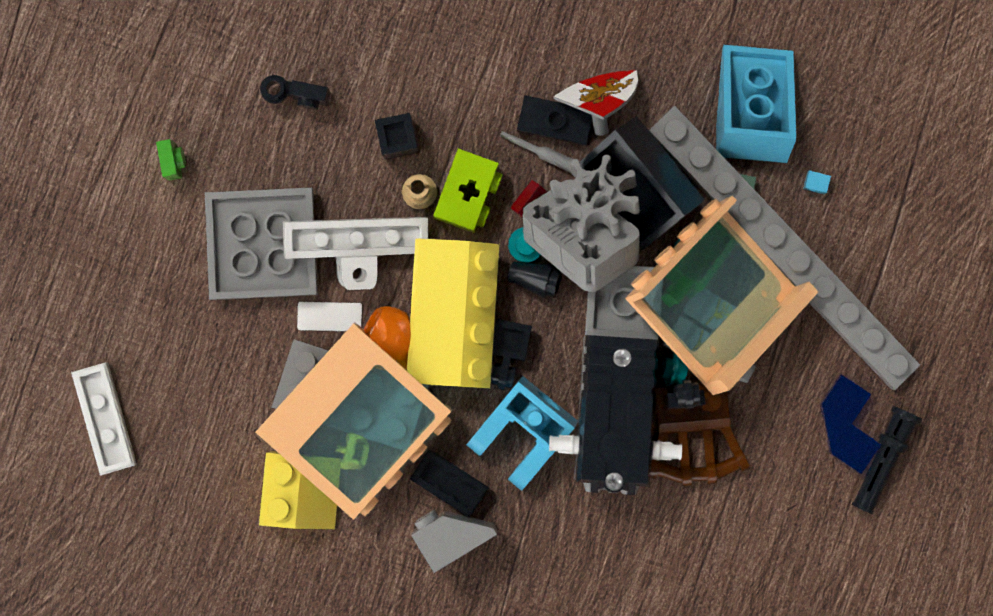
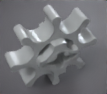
(594, 197)

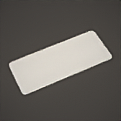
(328, 316)

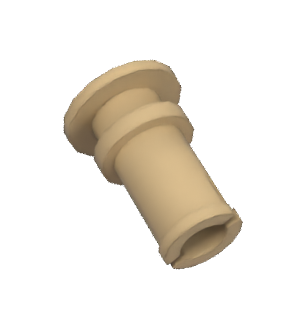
(419, 191)

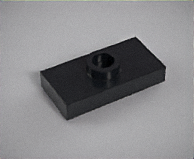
(554, 120)
(449, 483)

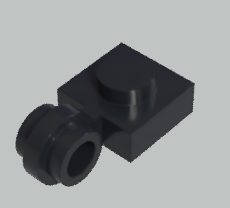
(307, 94)
(510, 343)
(685, 396)

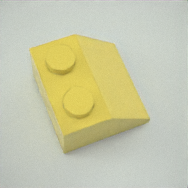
(292, 499)

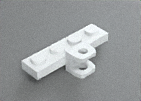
(353, 243)

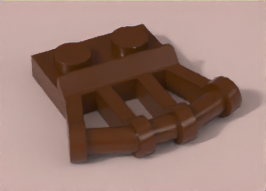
(704, 418)

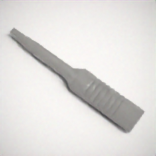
(544, 153)

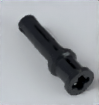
(893, 443)

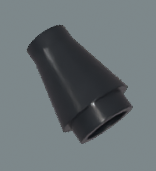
(536, 278)

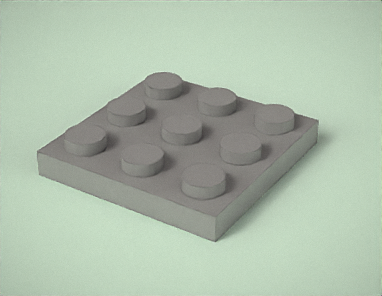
(248, 244)

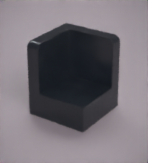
(397, 136)

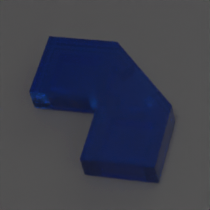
(839, 411)

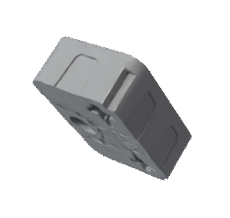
(586, 262)

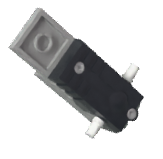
(616, 395)

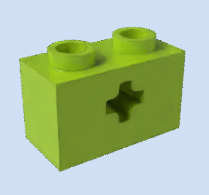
(468, 169)

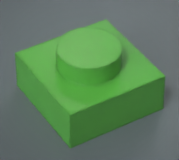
(171, 159)

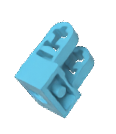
(537, 415)

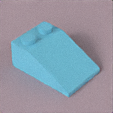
(756, 104)

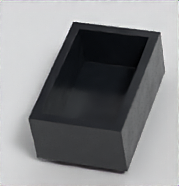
(661, 186)

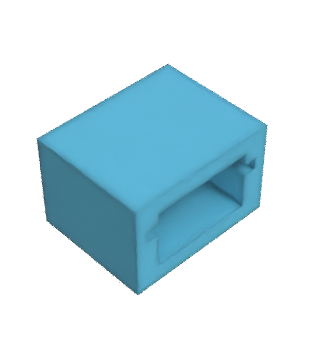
(816, 182)

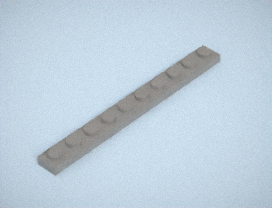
(785, 248)

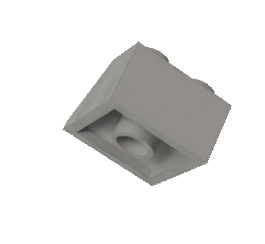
(449, 536)

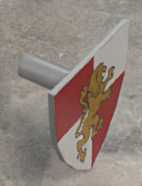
(601, 96)

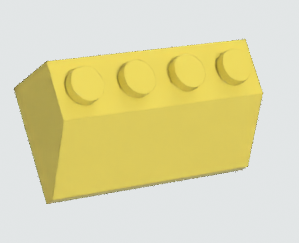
(453, 312)

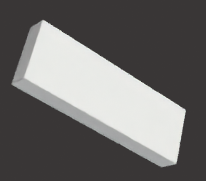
(104, 418)

